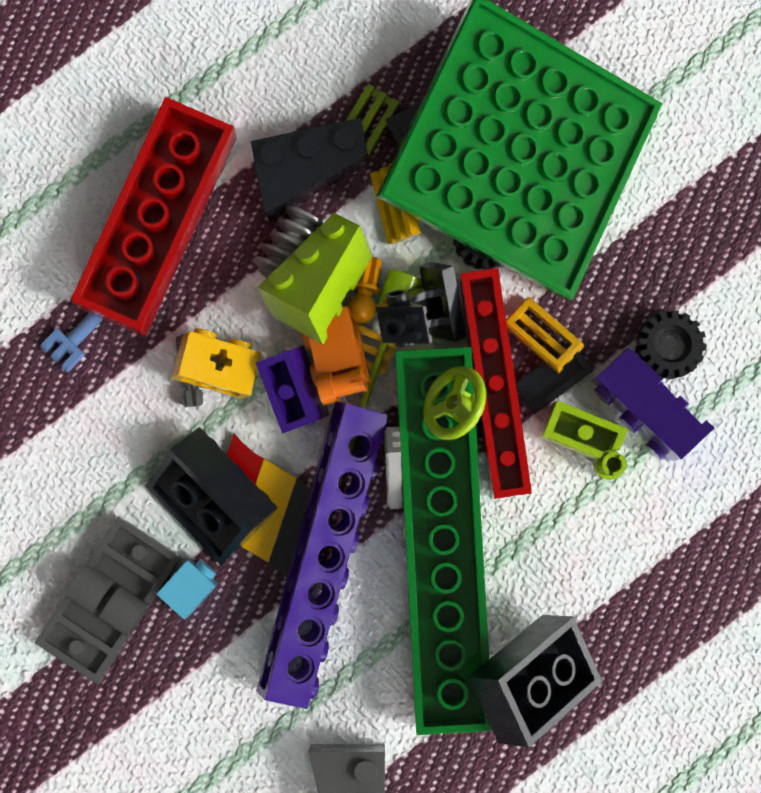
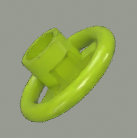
(458, 403)

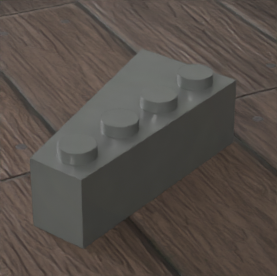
(348, 768)

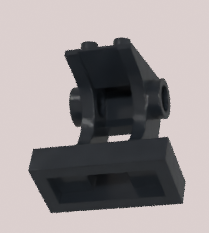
(409, 313)

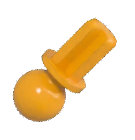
(363, 304)

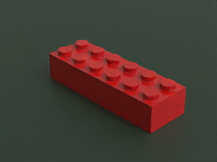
(154, 217)

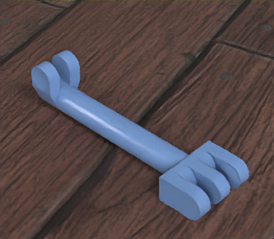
(69, 343)

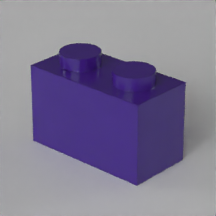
(292, 389)

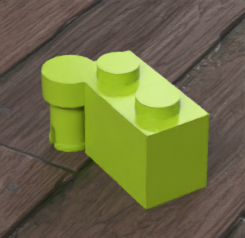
(588, 437)

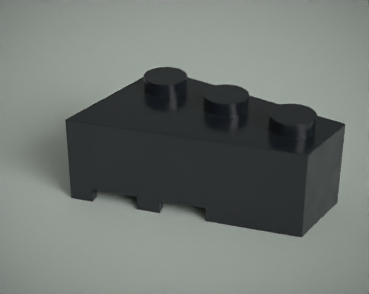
(306, 161)

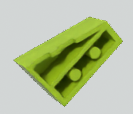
(317, 276)

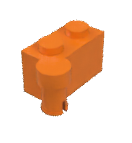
(341, 361)

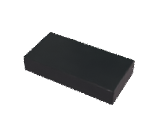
(545, 385)

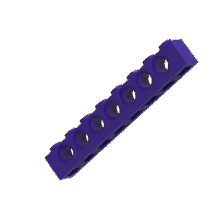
(301, 685)

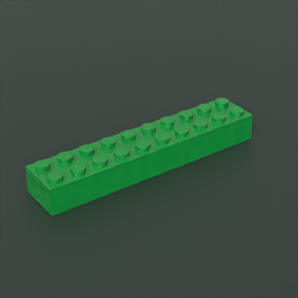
(441, 550)

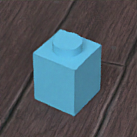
(189, 587)

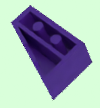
(650, 407)

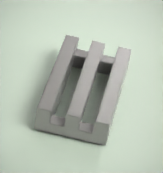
(393, 467)

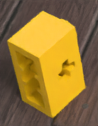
(196, 369)

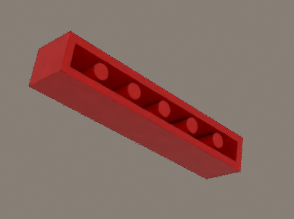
(493, 361)

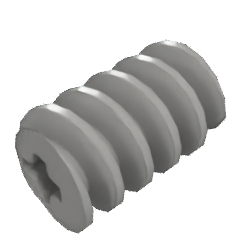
(294, 234)

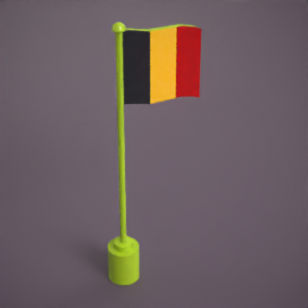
(279, 535)

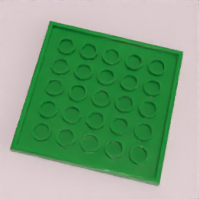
(520, 148)

